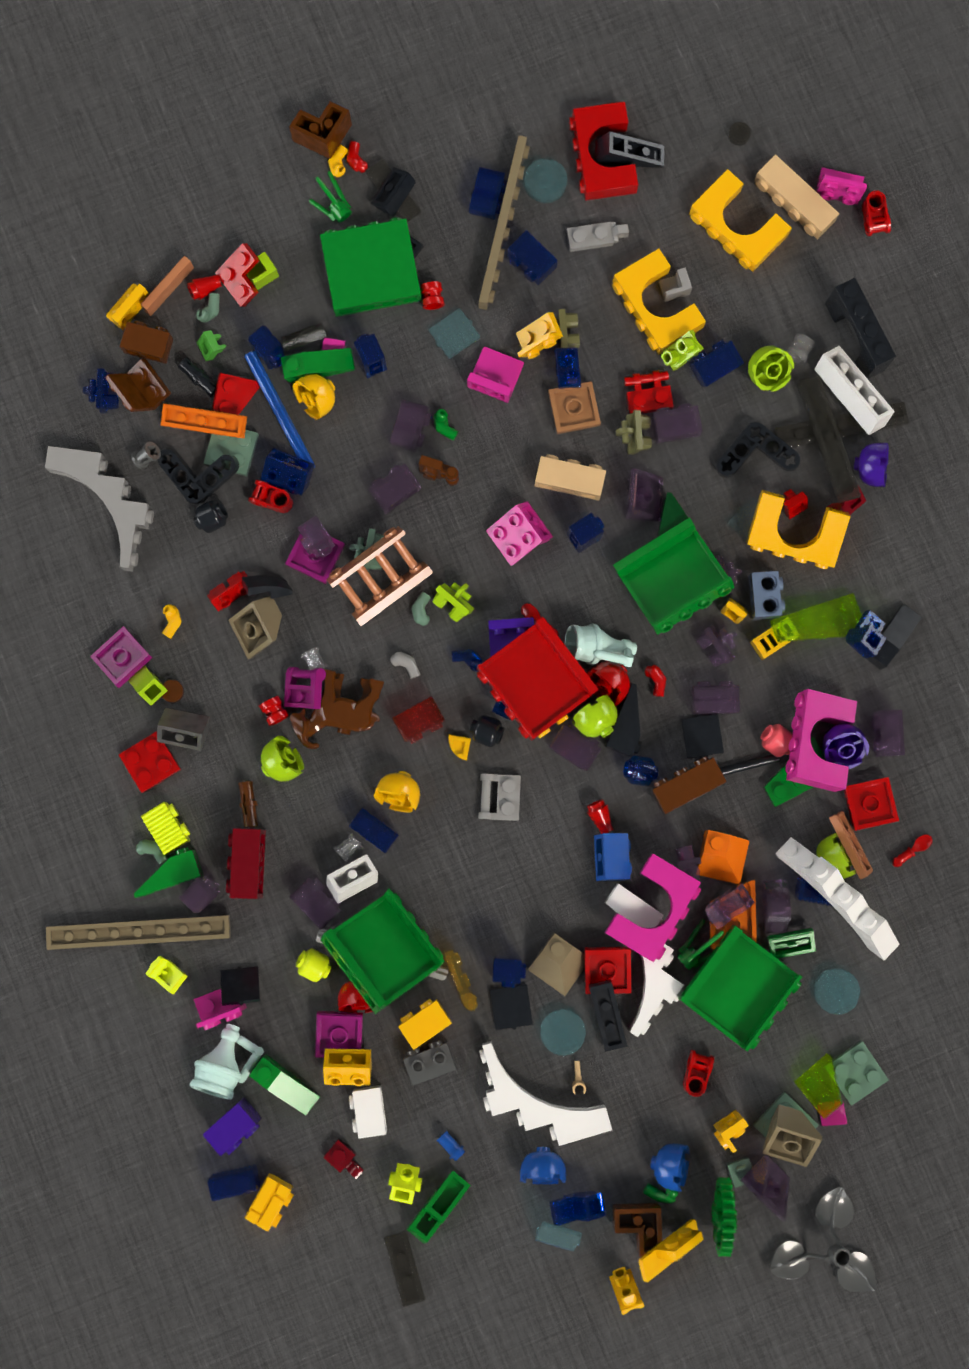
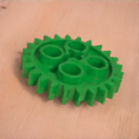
(724, 1216)

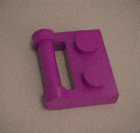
(303, 695)

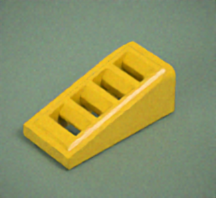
(734, 611)
(760, 649)

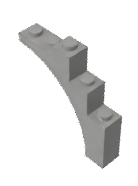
(127, 515)

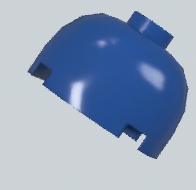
(671, 1166)
(543, 1167)

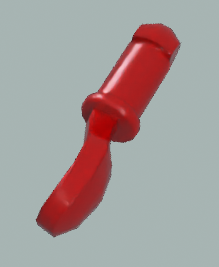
(530, 611)
(921, 844)

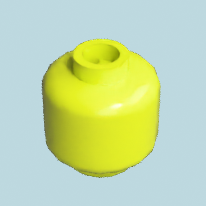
(313, 965)

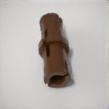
(248, 804)

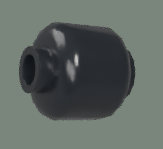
(210, 516)
(487, 730)

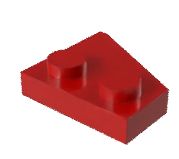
(233, 393)

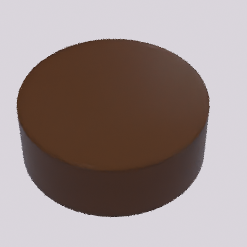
(175, 691)

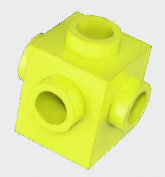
(404, 1183)

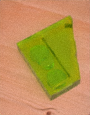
(821, 1086)

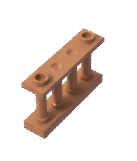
(399, 584)

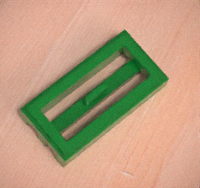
(792, 939)

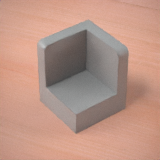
(676, 286)

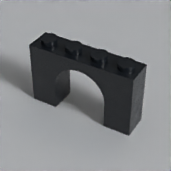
(875, 350)

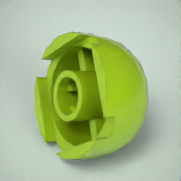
(770, 368)
(596, 718)
(280, 761)
(835, 855)

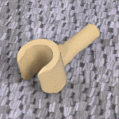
(578, 1078)

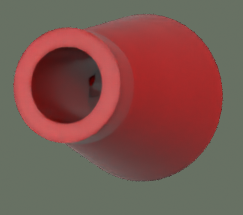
(203, 286)
(599, 813)

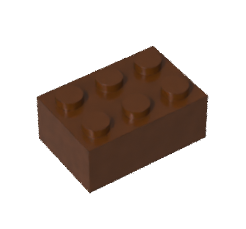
(688, 784)

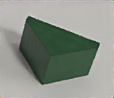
(671, 514)

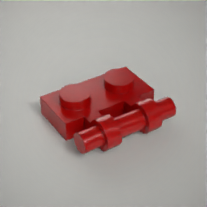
(648, 399)

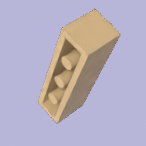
(796, 197)

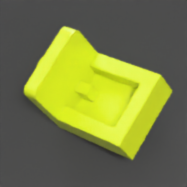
(166, 974)

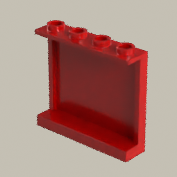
(536, 679)

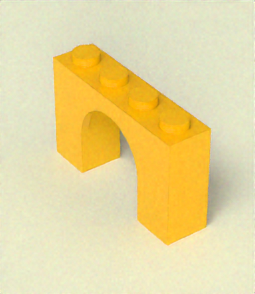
(749, 249)
(660, 330)
(821, 550)

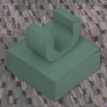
(738, 1169)

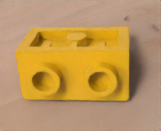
(127, 306)
(539, 336)
(730, 1126)

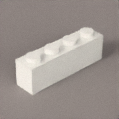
(854, 390)

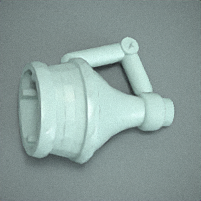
(593, 645)
(218, 1070)

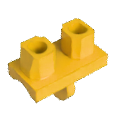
(626, 1290)

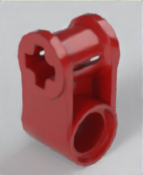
(876, 218)
(267, 495)
(698, 1071)

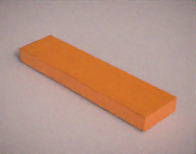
(203, 420)

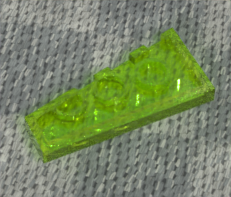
(820, 621)

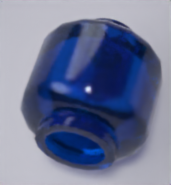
(640, 770)

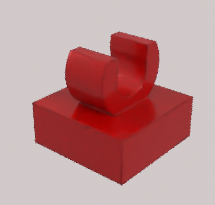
(794, 503)

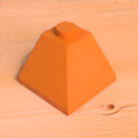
(722, 856)

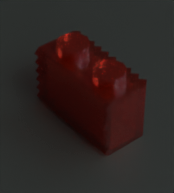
(418, 720)

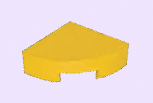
(459, 746)

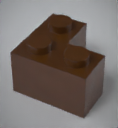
(323, 133)
(640, 1219)

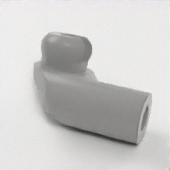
(407, 661)

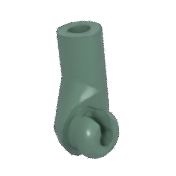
(211, 310)
(418, 609)
(151, 847)

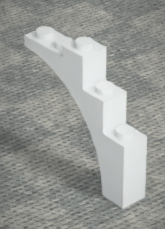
(845, 899)
(657, 983)
(568, 1122)

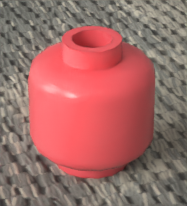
(776, 740)

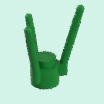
(339, 209)
(690, 957)

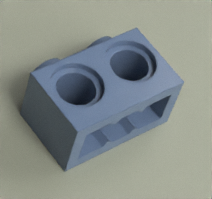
(759, 595)

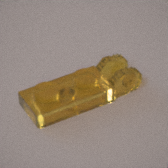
(461, 981)

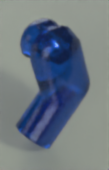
(468, 657)

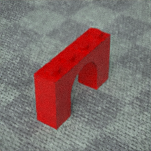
(596, 179)

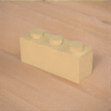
(570, 477)

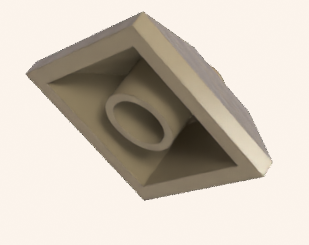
(257, 625)
(558, 964)
(791, 1136)

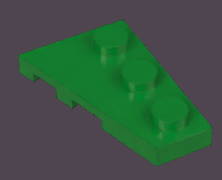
(781, 790)

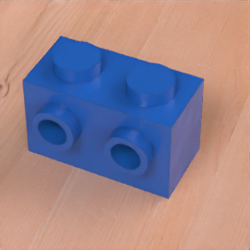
(612, 857)

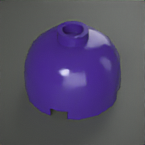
(873, 464)
(845, 745)

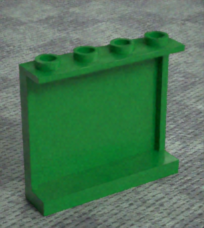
(370, 267)
(673, 576)
(383, 951)
(740, 988)

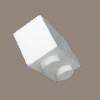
(352, 878)
(369, 1111)

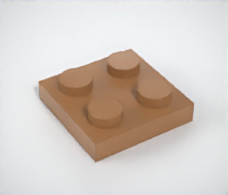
(574, 408)

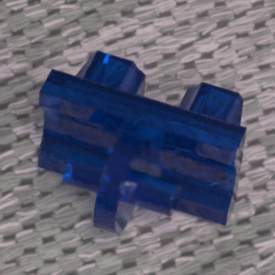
(567, 368)
(103, 399)

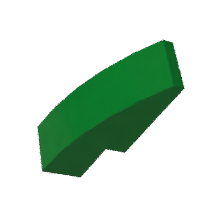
(438, 1207)

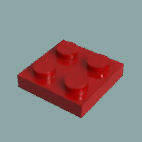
(149, 762)
(871, 804)
(608, 964)

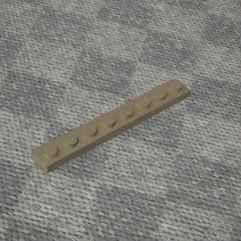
(502, 232)
(138, 932)

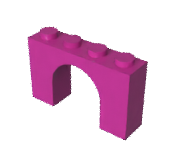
(803, 763)
(680, 889)

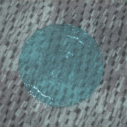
(545, 180)
(836, 991)
(562, 1032)

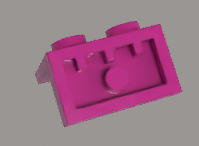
(840, 186)
(495, 374)
(518, 532)
(211, 1010)

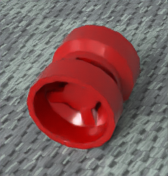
(432, 295)
(274, 710)

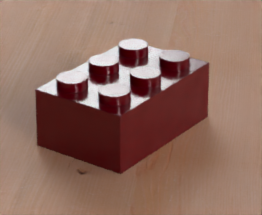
(246, 863)

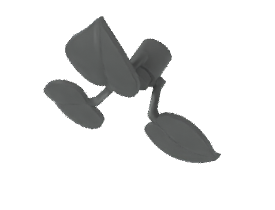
(854, 1268)

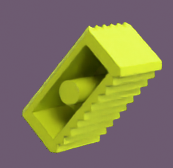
(166, 828)

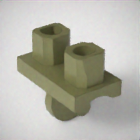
(565, 321)
(632, 432)

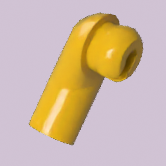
(335, 163)
(173, 618)

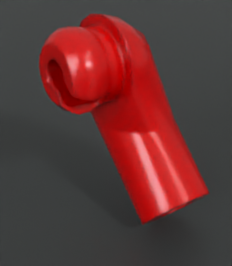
(354, 159)
(659, 679)

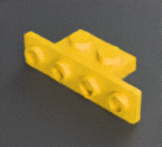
(670, 1250)

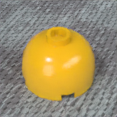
(316, 394)
(399, 791)

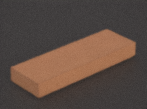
(167, 285)
(851, 844)

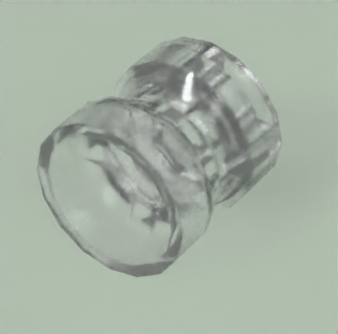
(800, 348)

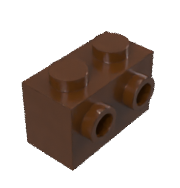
(146, 342)

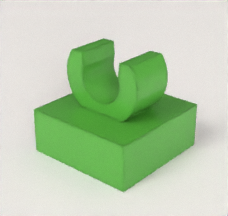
(208, 345)

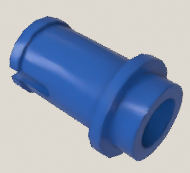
(451, 1146)

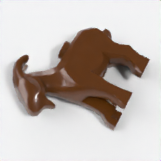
(337, 711)

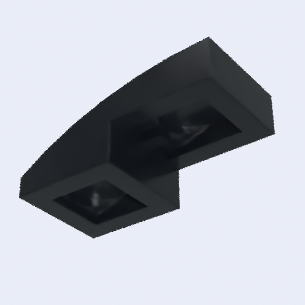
(274, 586)

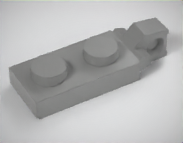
(595, 235)

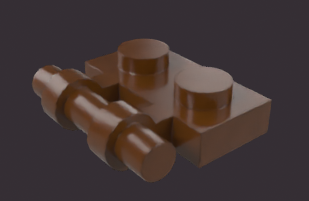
(435, 469)

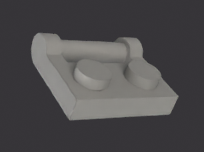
(507, 797)

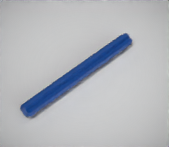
(277, 406)

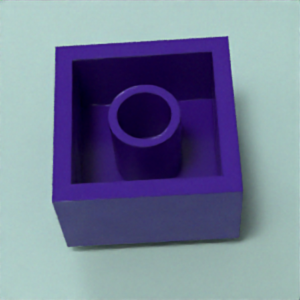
(227, 1132)

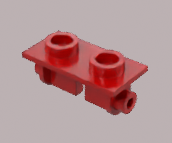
(222, 597)

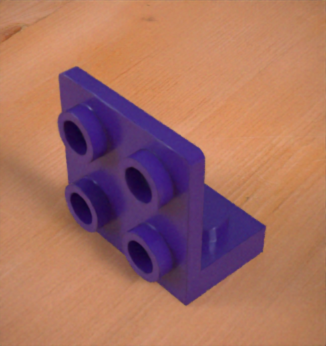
(505, 631)

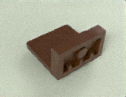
(139, 388)

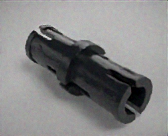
(198, 376)

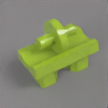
(682, 350)
(447, 594)

